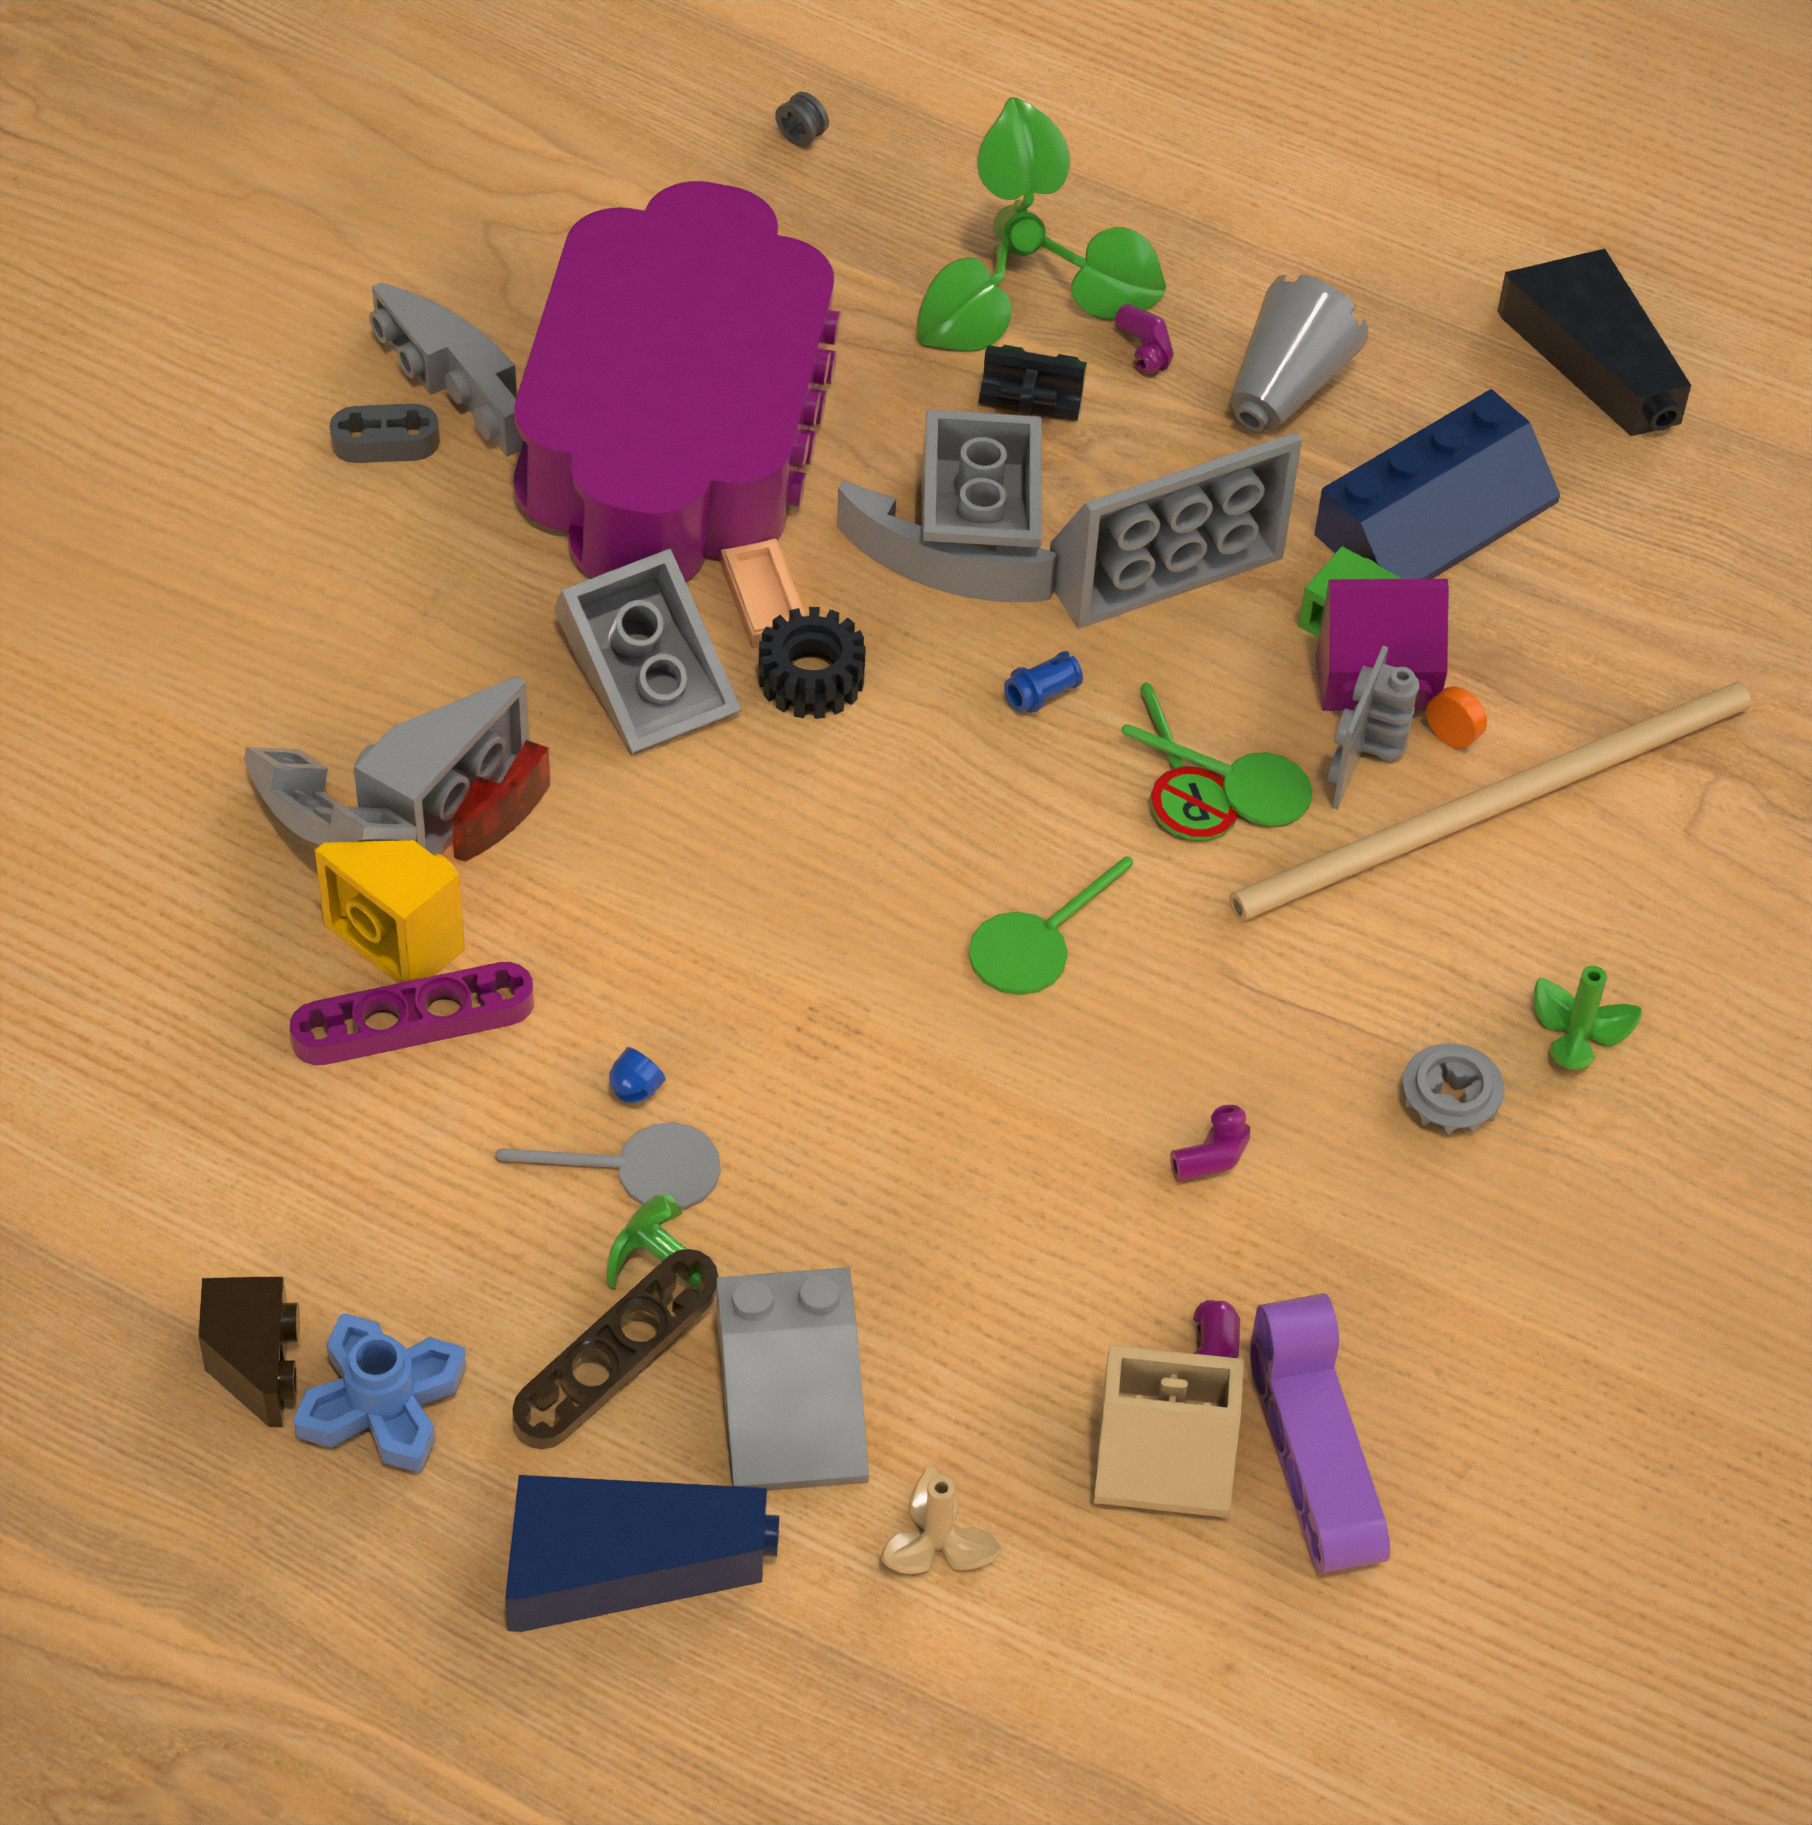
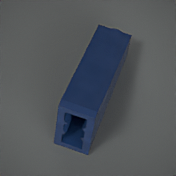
(629, 1545)

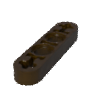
(609, 1342)

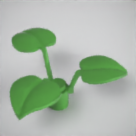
(1016, 159)

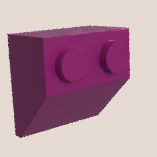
(1376, 613)

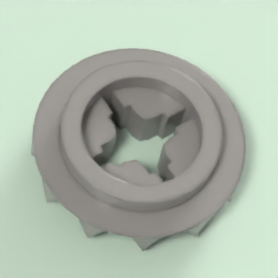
(1462, 1069)

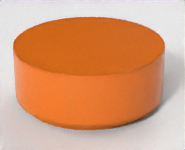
(1456, 717)

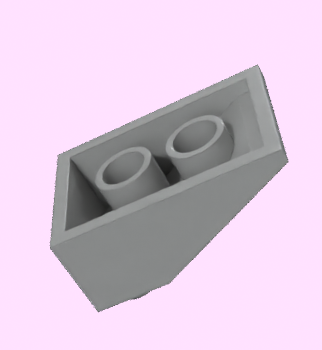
(981, 479)
(646, 651)
(434, 759)
(792, 1379)

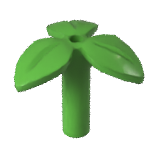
(1582, 1018)
(645, 1232)

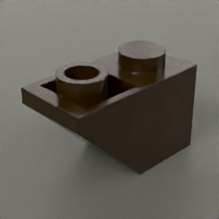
(246, 1340)

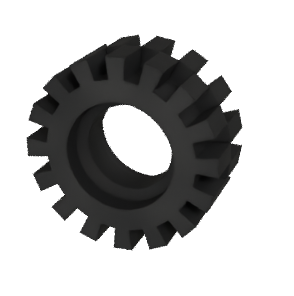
(816, 637)

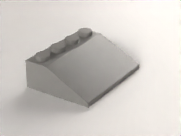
(1176, 532)

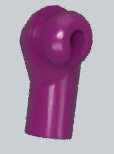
(1220, 1149)

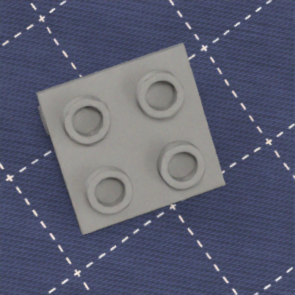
(1378, 721)

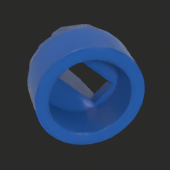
(635, 1077)

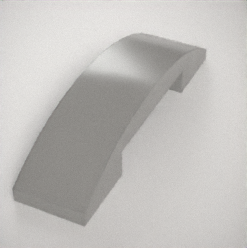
(955, 568)
(295, 793)

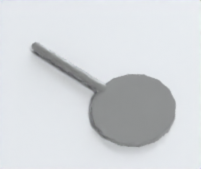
(652, 1162)

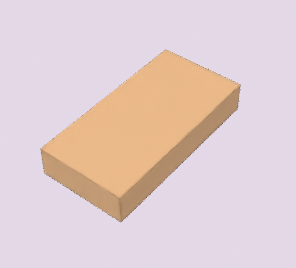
(760, 585)

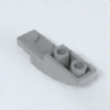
(451, 355)

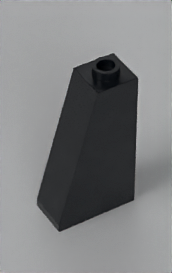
(1598, 337)

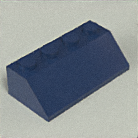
(1440, 491)

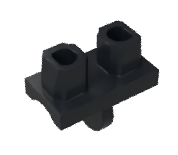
(1033, 381)

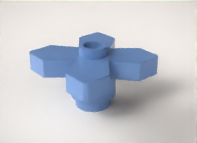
(380, 1390)

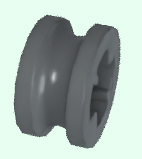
(802, 119)

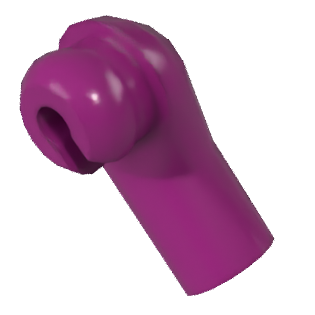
(1156, 346)
(1218, 1329)

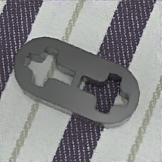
(384, 433)

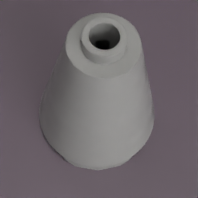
(1294, 350)

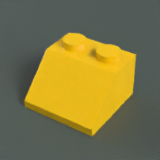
(392, 904)

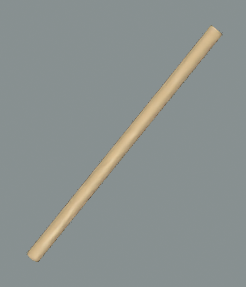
(1488, 801)

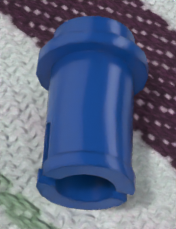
(1031, 687)

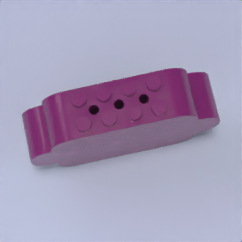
(675, 380)

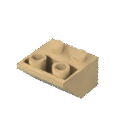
(1169, 1431)

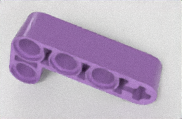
(1314, 1434)

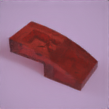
(495, 808)

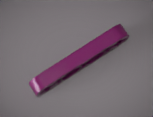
(415, 1022)

